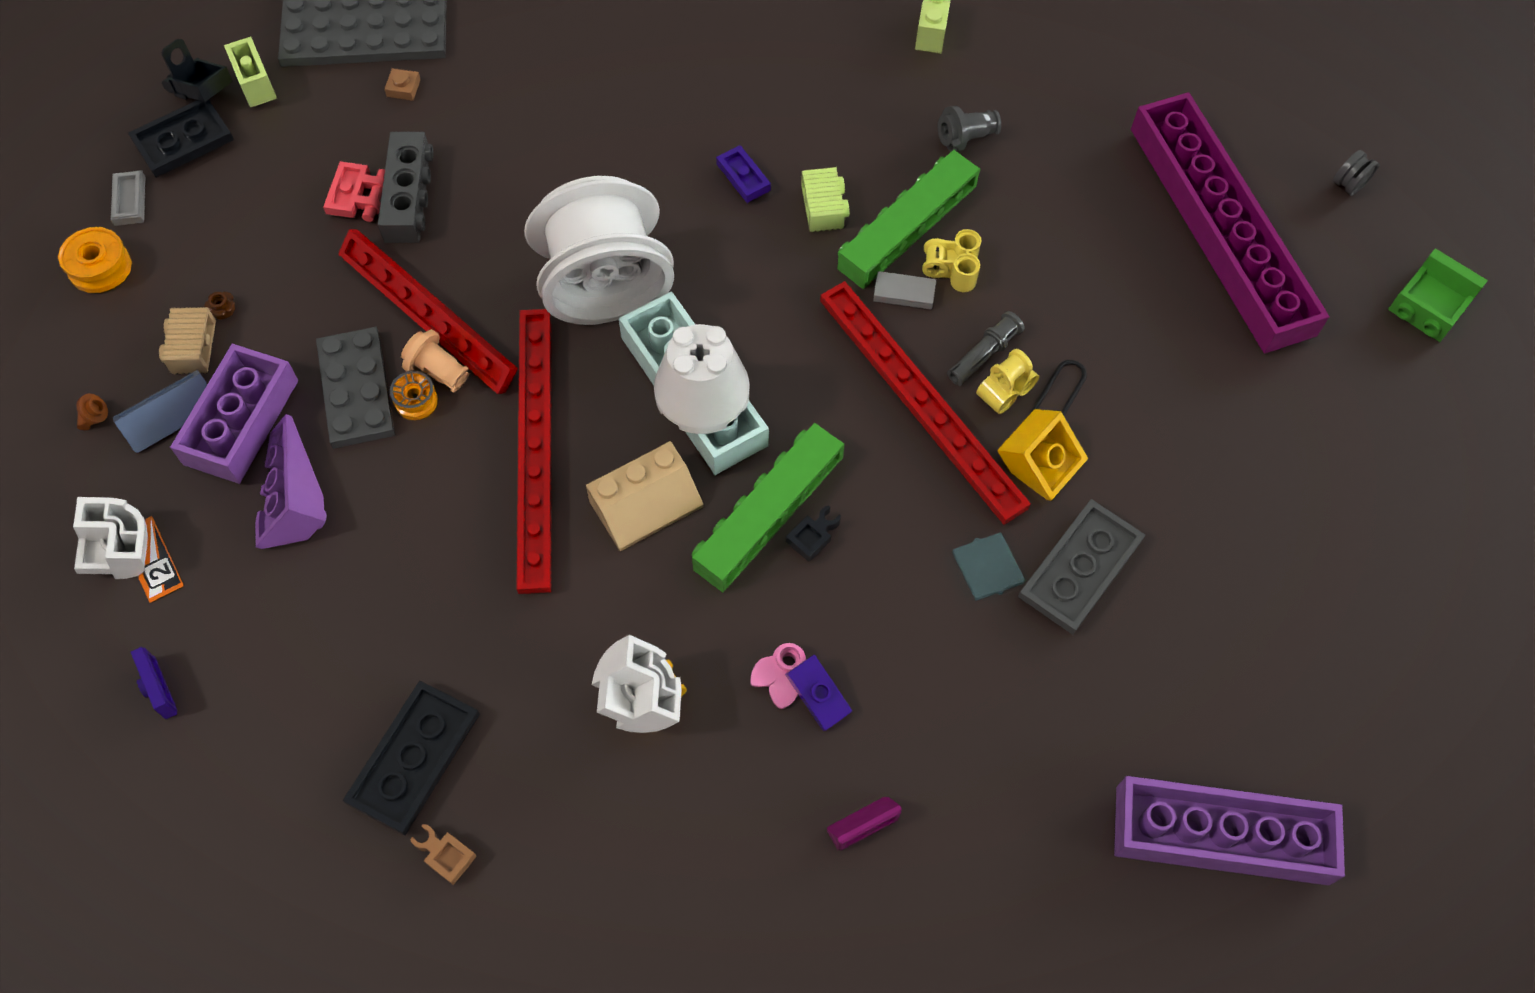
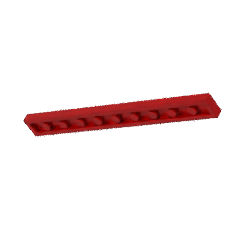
(925, 403)
(534, 453)

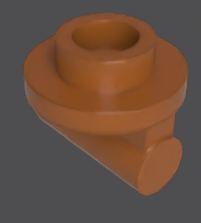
(90, 411)

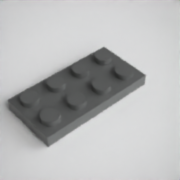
(355, 387)
(1081, 566)

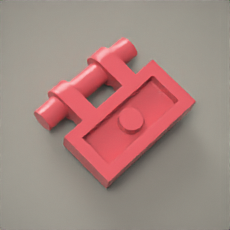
(347, 192)

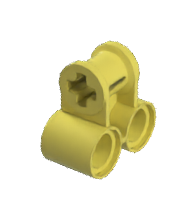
(954, 259)
(1008, 381)

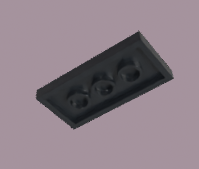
(411, 757)

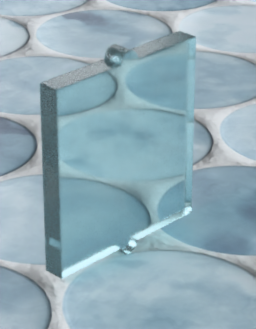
(988, 566)

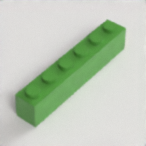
(907, 218)
(767, 507)

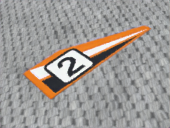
(159, 573)

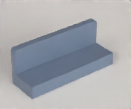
(161, 412)

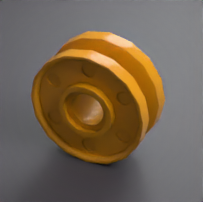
(95, 260)

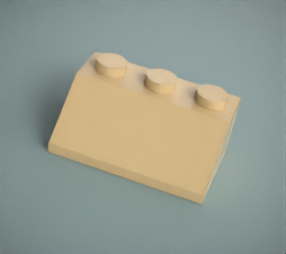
(644, 496)

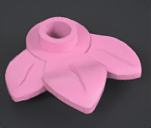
(771, 673)

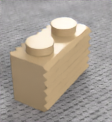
(188, 340)

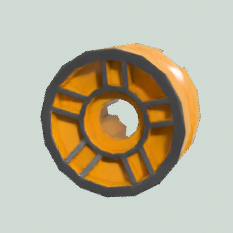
(402, 394)

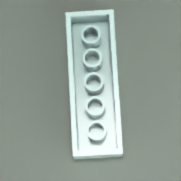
(647, 337)

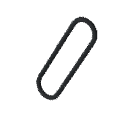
(1051, 381)

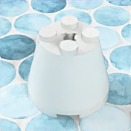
(701, 380)

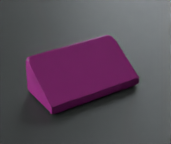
(864, 822)

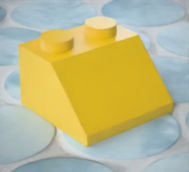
(1043, 452)

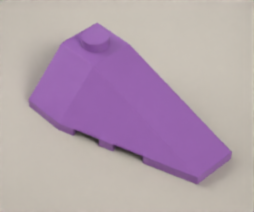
(291, 491)

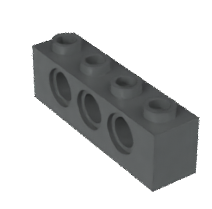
(405, 187)

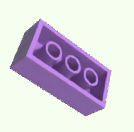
(235, 413)

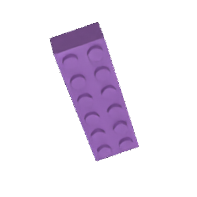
(1229, 830)

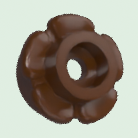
(224, 309)

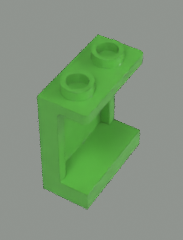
(1437, 295)

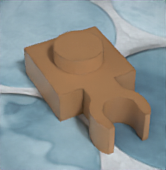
(446, 856)

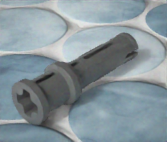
(994, 340)

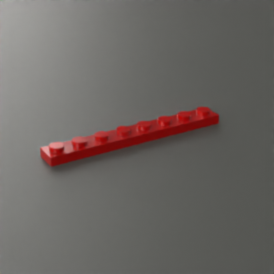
(428, 311)

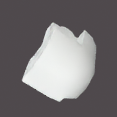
(110, 537)
(637, 687)

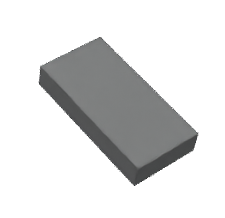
(128, 198)
(904, 290)

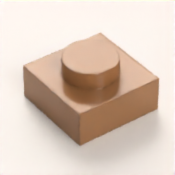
(402, 84)

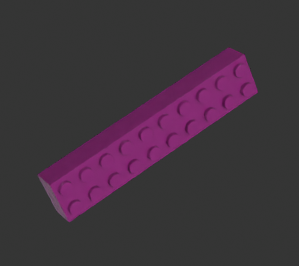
(1228, 223)

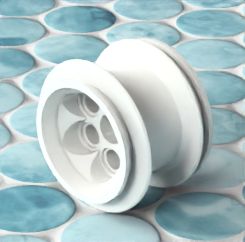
(598, 250)

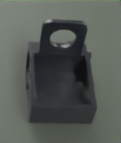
(192, 77)

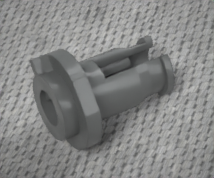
(958, 128)

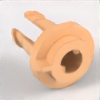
(426, 355)

